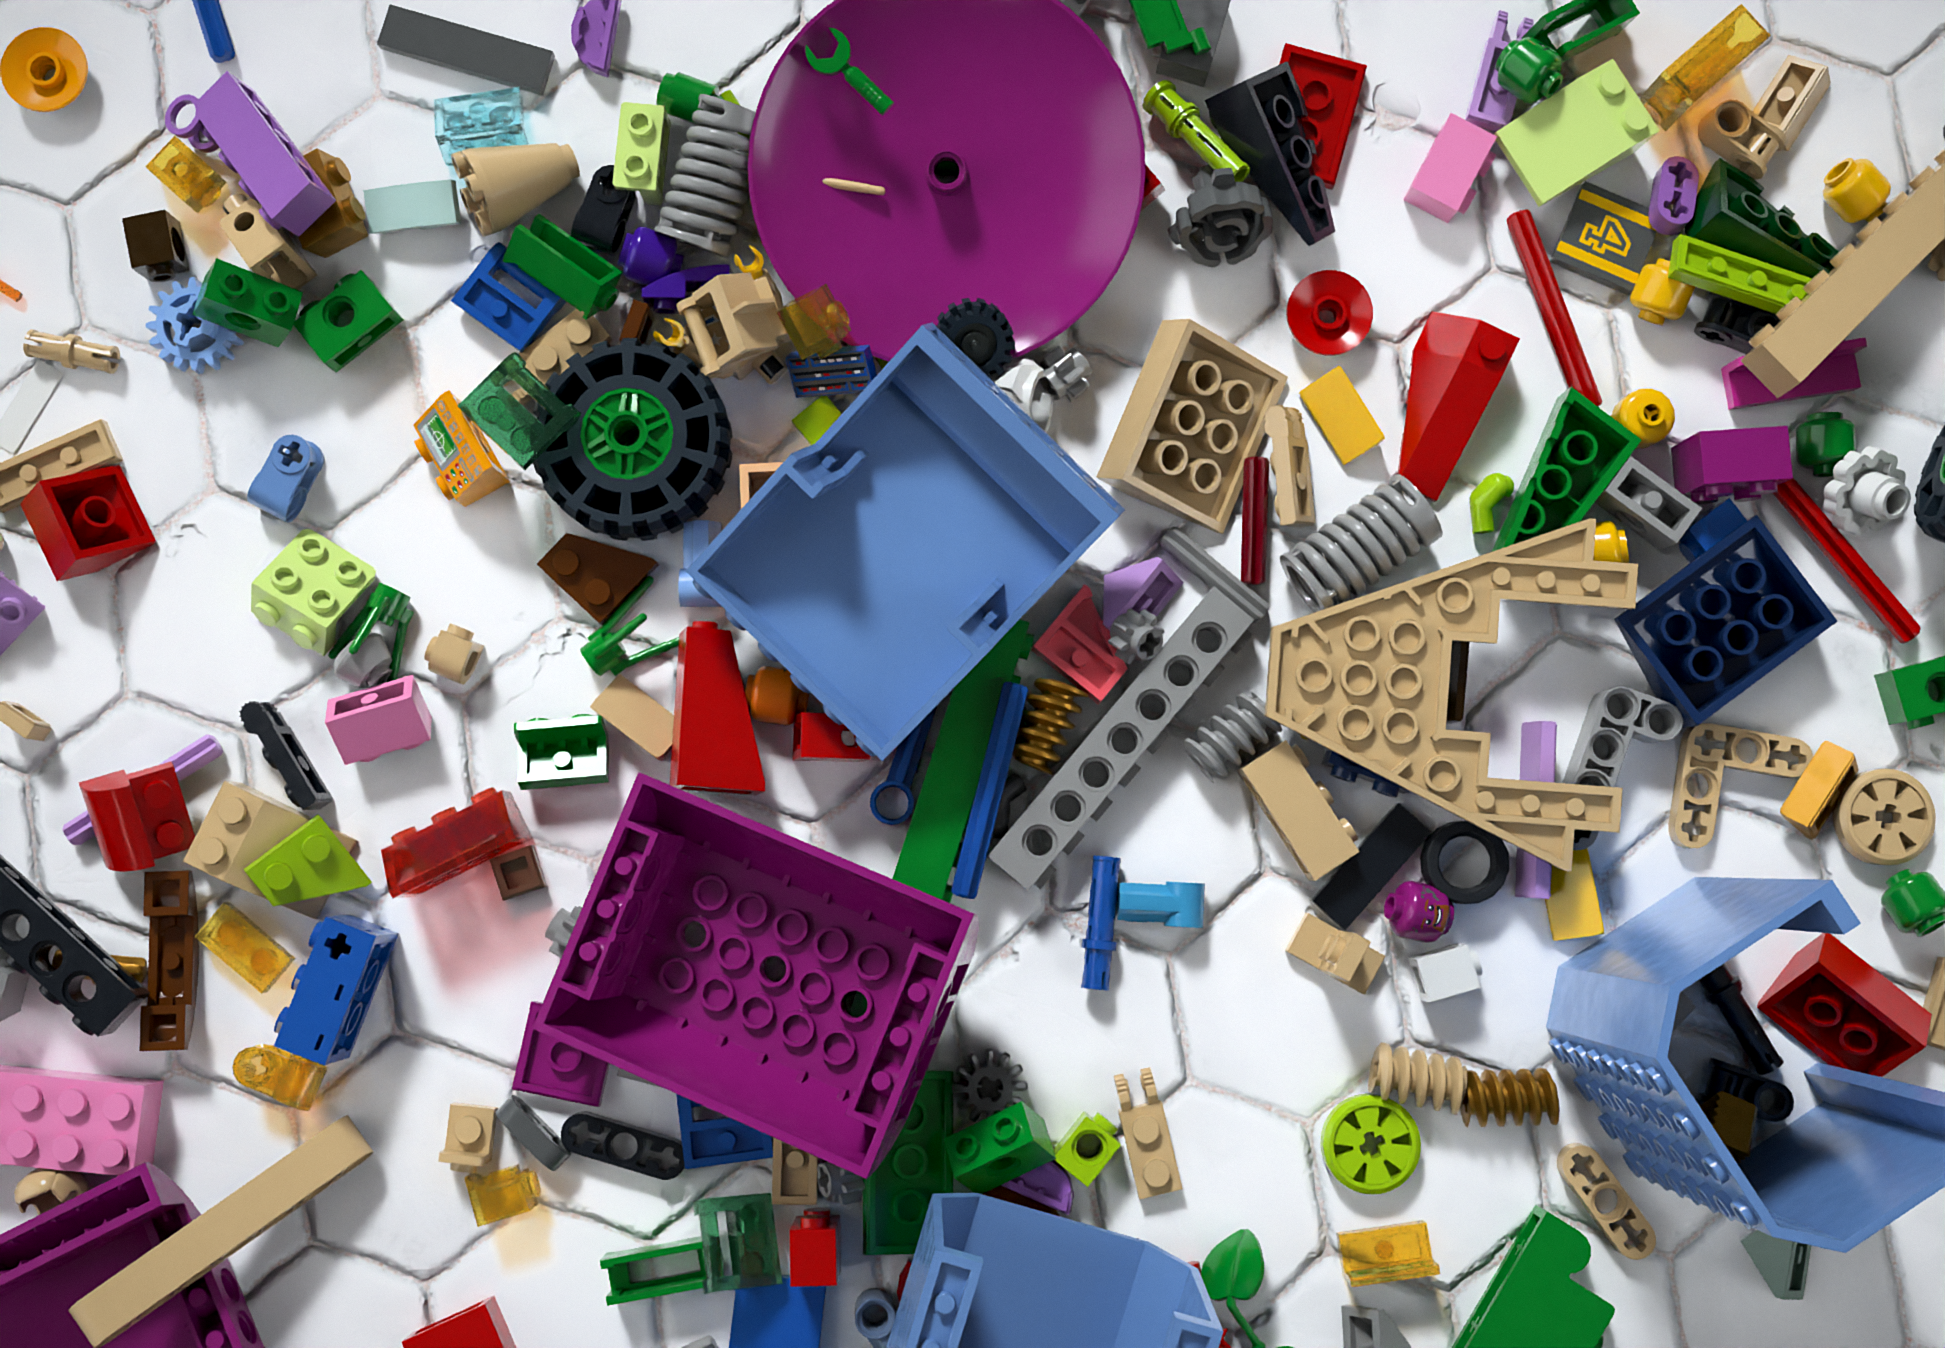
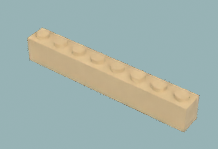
(1854, 287)

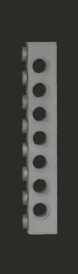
(1213, 614)

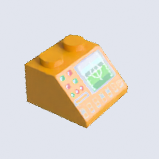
(459, 452)

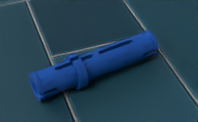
(1100, 926)

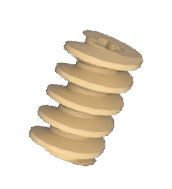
(1418, 1076)

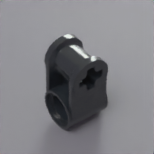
(601, 217)
(1732, 322)
(1748, 1087)

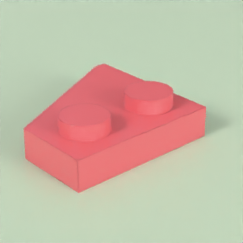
(1080, 649)

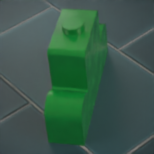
(1533, 1297)

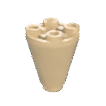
(512, 180)

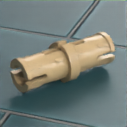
(71, 351)

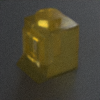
(502, 1193)

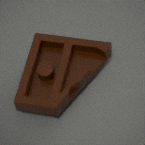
(596, 573)

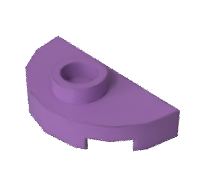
(595, 33)
(1046, 1185)

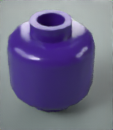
(648, 256)

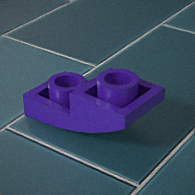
(669, 290)

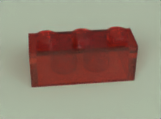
(453, 843)

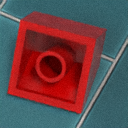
(86, 521)

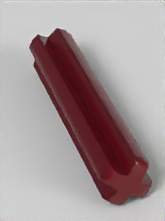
(1254, 520)

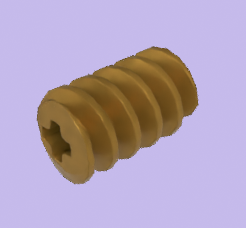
(1046, 723)
(1512, 1095)

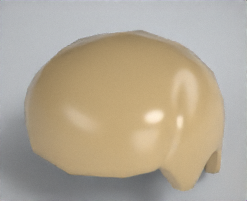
(48, 1188)

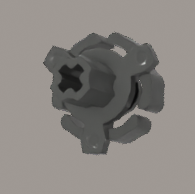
(1217, 213)

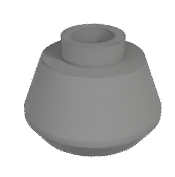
(367, 666)

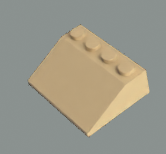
(1191, 424)

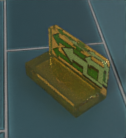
(1386, 1253)

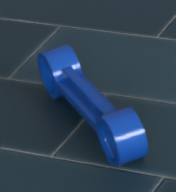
(904, 768)

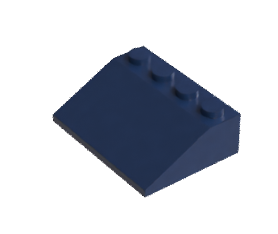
(1723, 622)

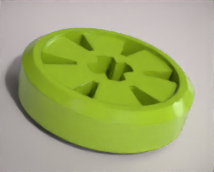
(1395, 1155)

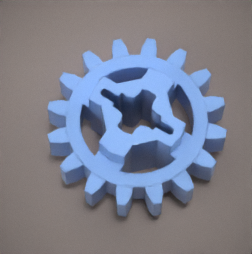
(190, 341)

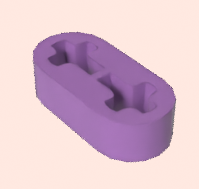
(1666, 193)

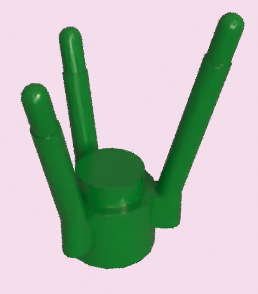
(385, 607)
(605, 647)

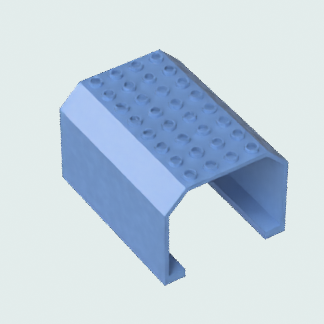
(1816, 1182)
(1040, 1280)

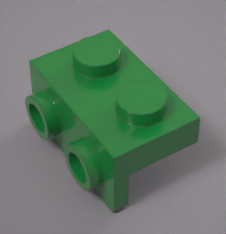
(562, 752)

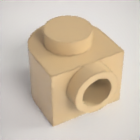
(453, 654)

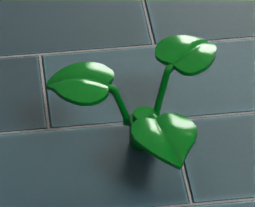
(1236, 1272)

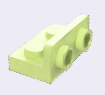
(642, 150)

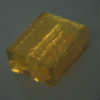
(1703, 67)

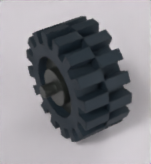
(979, 333)

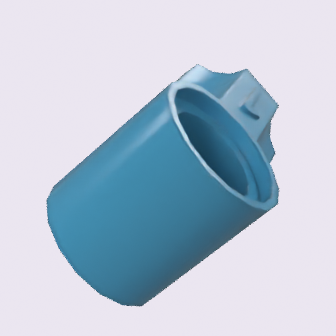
(1174, 903)

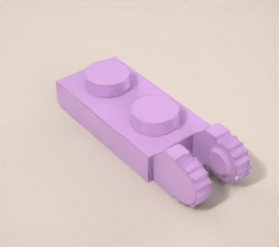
(1489, 103)

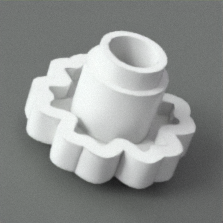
(1866, 491)

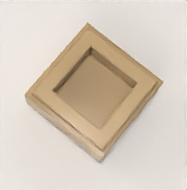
(23, 721)

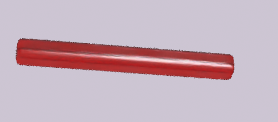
(1552, 305)
(1847, 561)

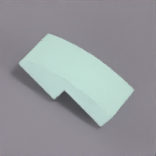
(412, 206)

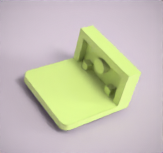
(309, 589)

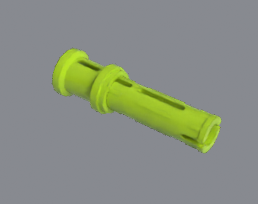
(1185, 123)

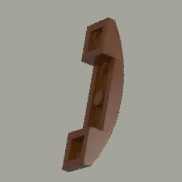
(172, 961)

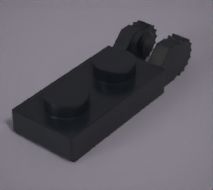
(286, 754)

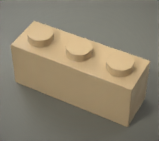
(1299, 809)

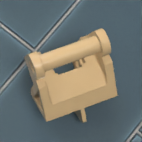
(747, 316)

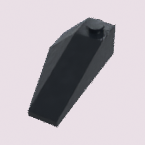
(1266, 131)

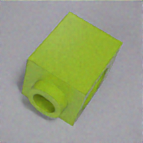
(1087, 1167)

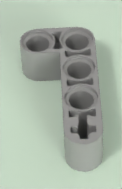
(1618, 734)

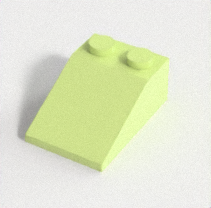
(1576, 133)

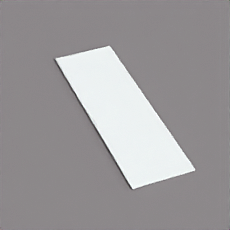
(27, 404)

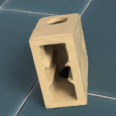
(259, 241)

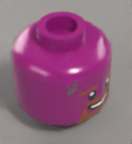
(1419, 912)

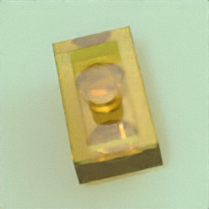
(245, 947)

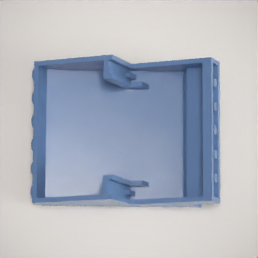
(904, 541)

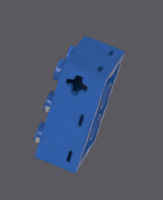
(334, 988)

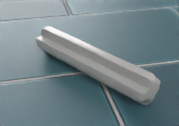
(1213, 573)

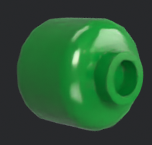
(1529, 70)
(1824, 442)
(1914, 902)

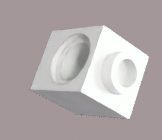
(1446, 972)

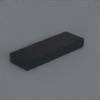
(1371, 869)

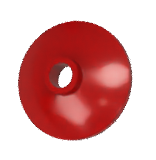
(1341, 296)

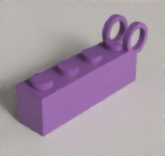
(257, 150)

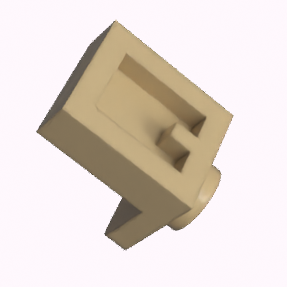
(469, 1137)

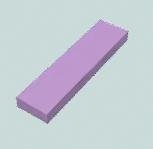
(1536, 764)

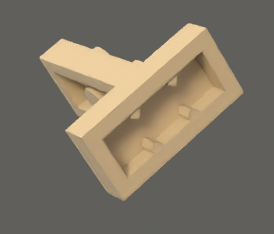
(1335, 952)

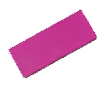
(1833, 375)

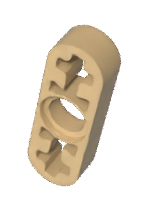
(1634, 1220)

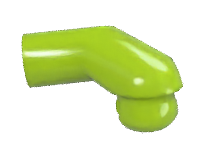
(1485, 497)

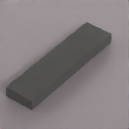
(466, 49)

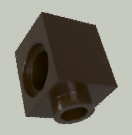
(155, 245)

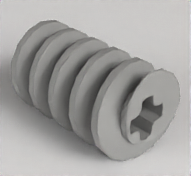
(1230, 735)

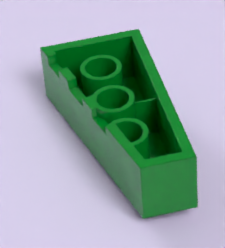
(1568, 469)

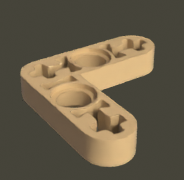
(1711, 767)

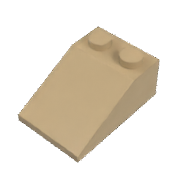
(241, 830)

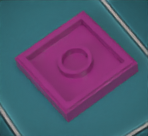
(558, 1069)

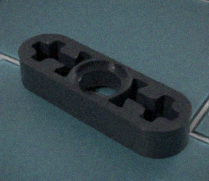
(596, 1125)

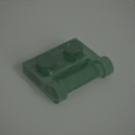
(509, 421)
(750, 1239)

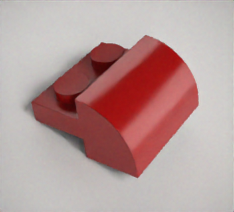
(138, 816)

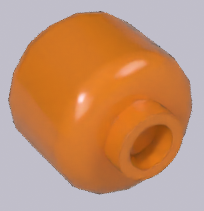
(774, 696)

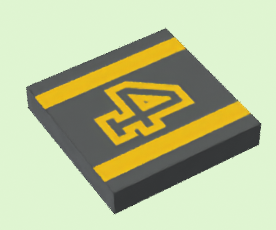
(1605, 238)

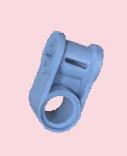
(284, 482)

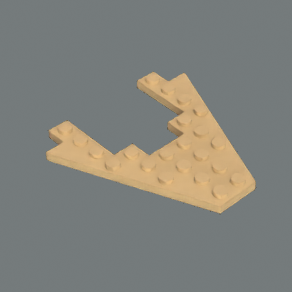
(1378, 674)

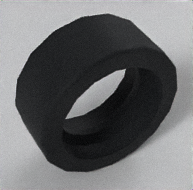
(1498, 862)

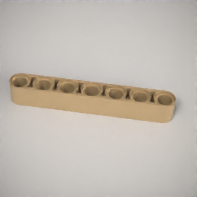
(220, 1232)

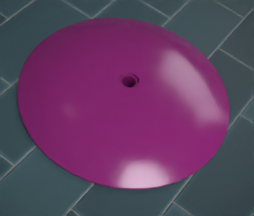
(1004, 93)

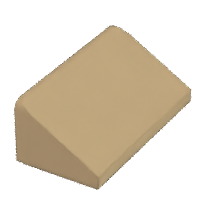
(1793, 96)
(636, 716)

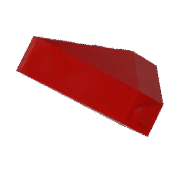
(1450, 386)

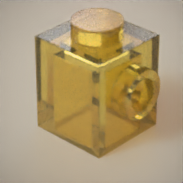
(186, 175)
(815, 322)

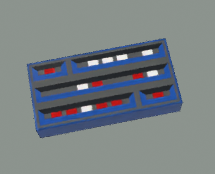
(839, 373)

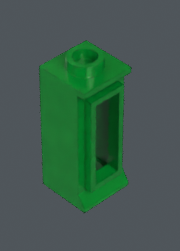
(1609, 15)
(564, 266)
(625, 1290)

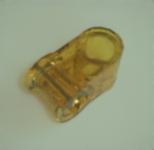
(287, 1076)

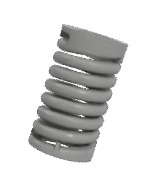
(700, 177)
(1367, 549)

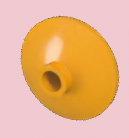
(31, 57)

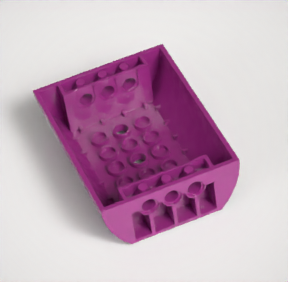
(709, 1015)

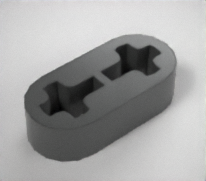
(533, 1133)

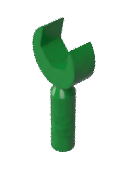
(852, 74)

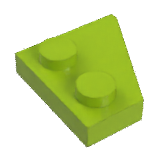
(306, 866)

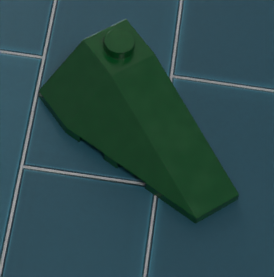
(1740, 220)

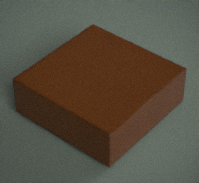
(638, 322)

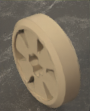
(1911, 817)

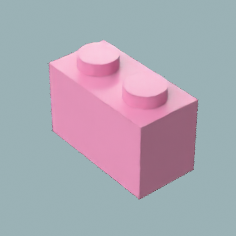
(1450, 168)
(378, 720)

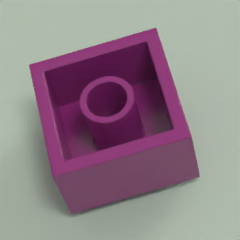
(1732, 463)

